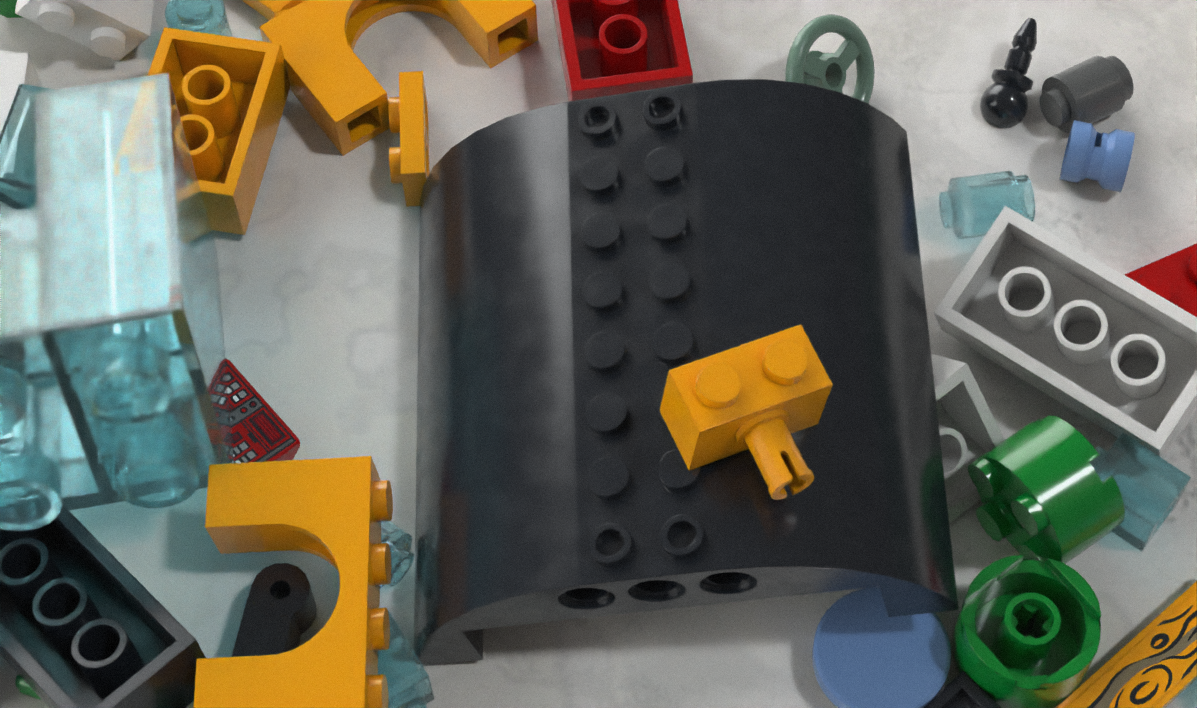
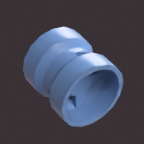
(1097, 156)

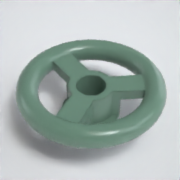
(829, 69)

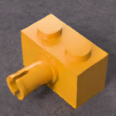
(751, 402)

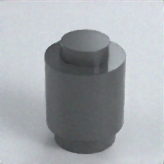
(1086, 92)

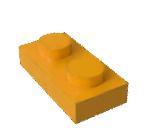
(409, 117)

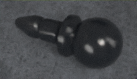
(1005, 101)

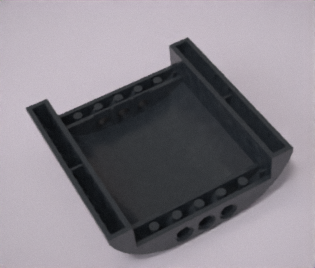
(588, 261)

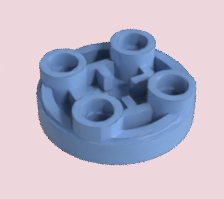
(876, 658)

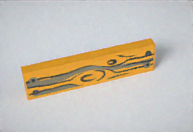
(1149, 667)

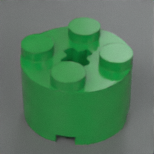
(1045, 492)
(1020, 599)

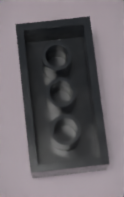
(86, 625)

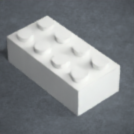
(1077, 331)

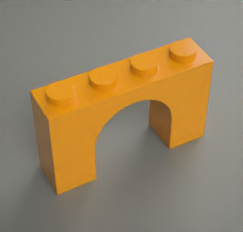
(338, 87)
(322, 510)

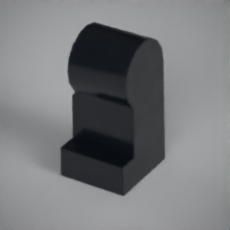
(275, 612)

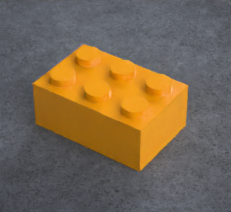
(230, 112)

